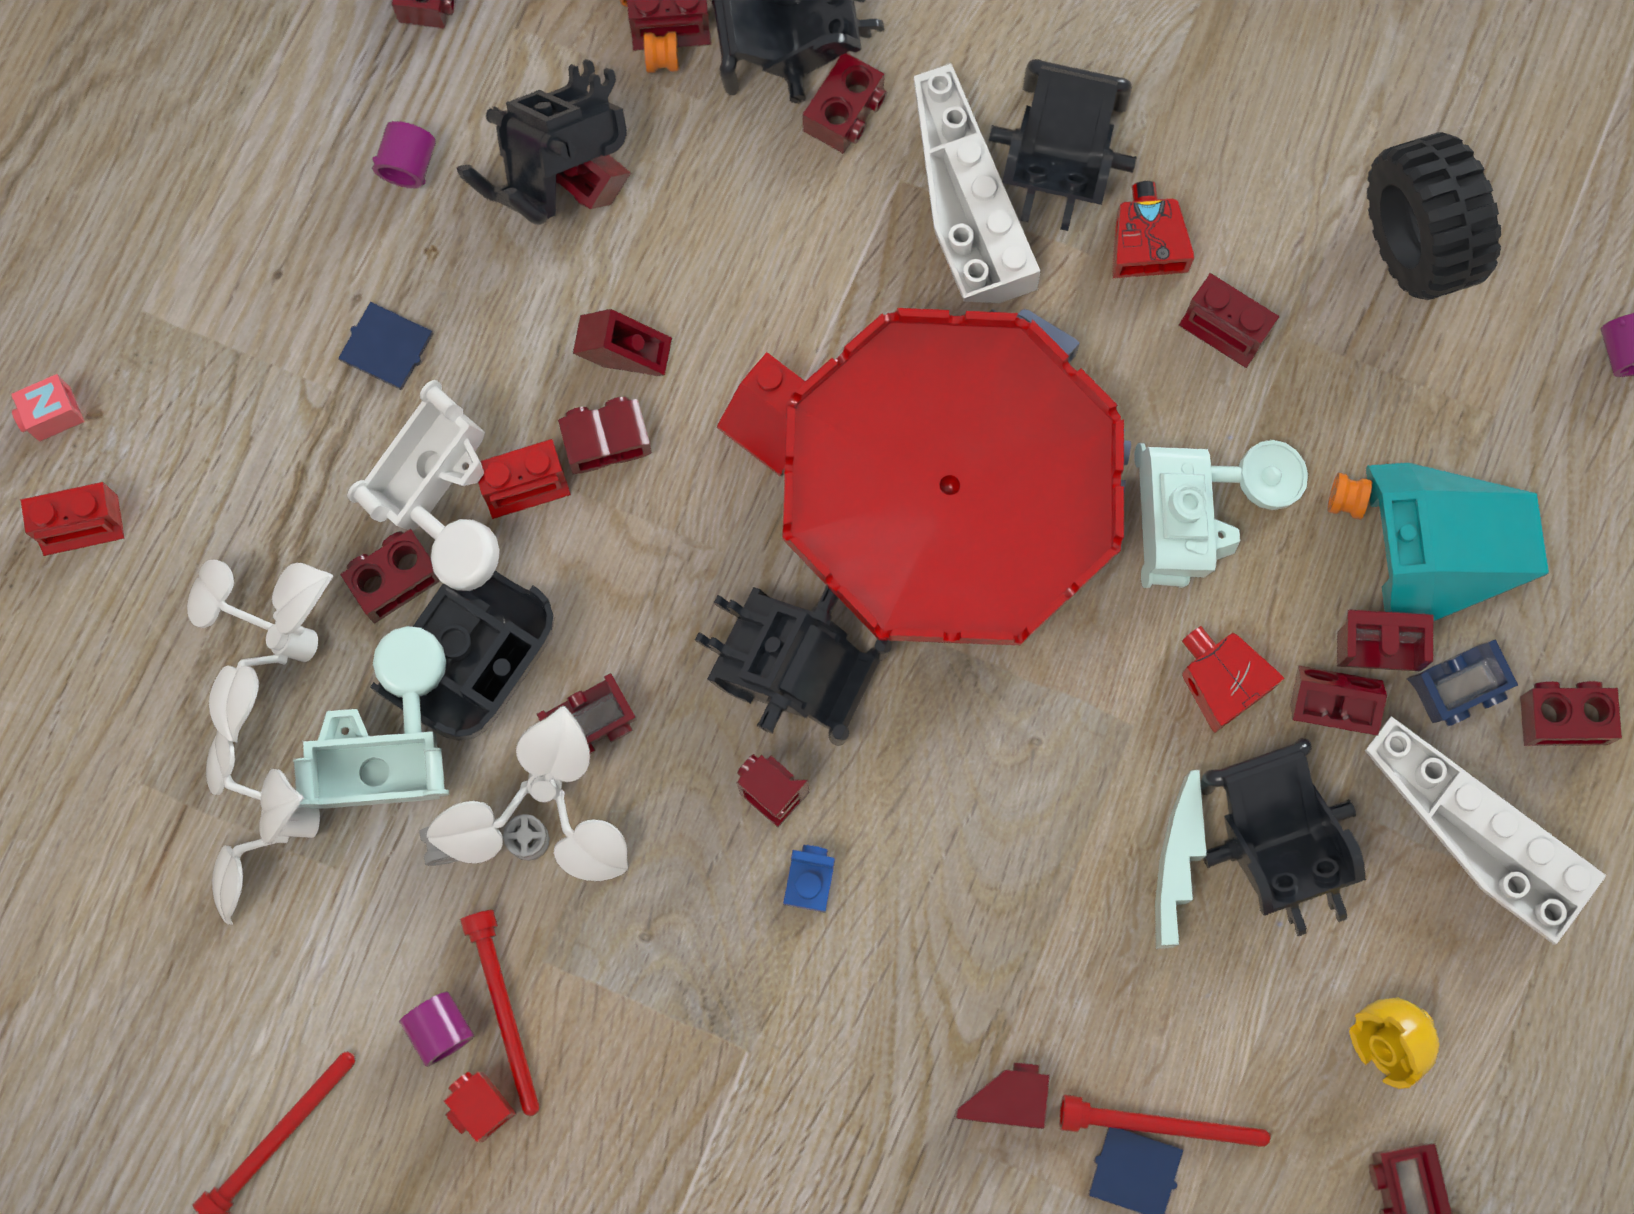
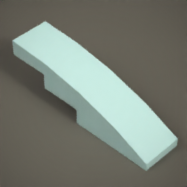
(1182, 844)

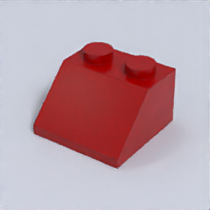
(758, 412)

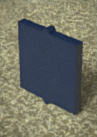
(385, 345)
(1135, 1172)

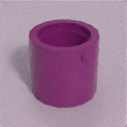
(404, 154)
(1619, 343)
(436, 1028)

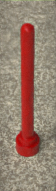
(481, 930)
(1079, 1114)
(220, 1200)

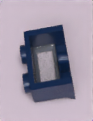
(1464, 682)

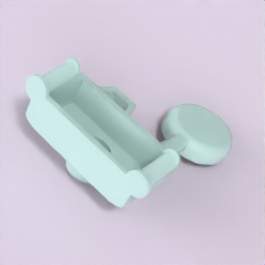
(1179, 508)
(381, 768)

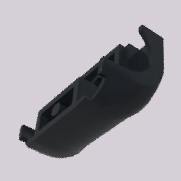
(489, 649)

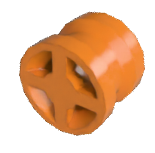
(661, 52)
(1349, 496)

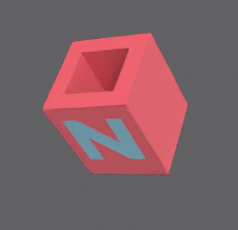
(46, 408)

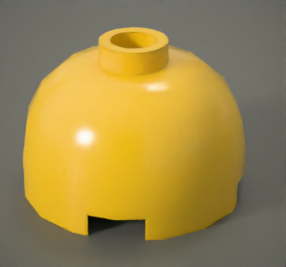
(1397, 1040)

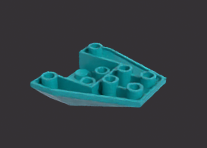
(1453, 538)

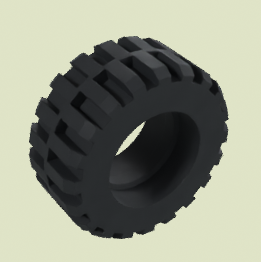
(1433, 215)

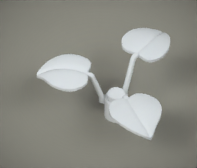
(293, 599)
(551, 754)
(278, 821)

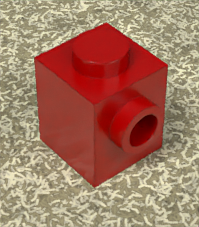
(477, 1106)

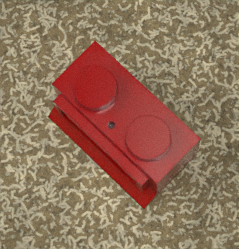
(523, 479)
(73, 518)

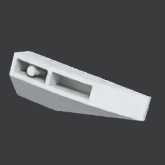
(968, 197)
(1488, 837)

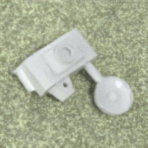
(417, 473)

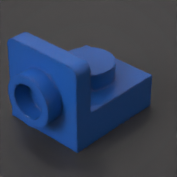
(809, 879)

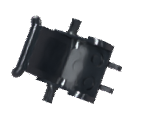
(787, 37)
(1065, 135)
(547, 136)
(793, 662)
(1285, 833)

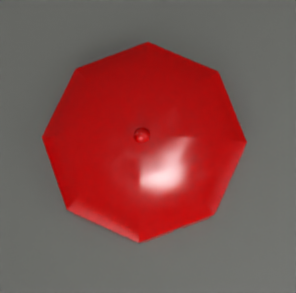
(953, 477)

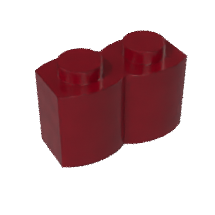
(604, 435)

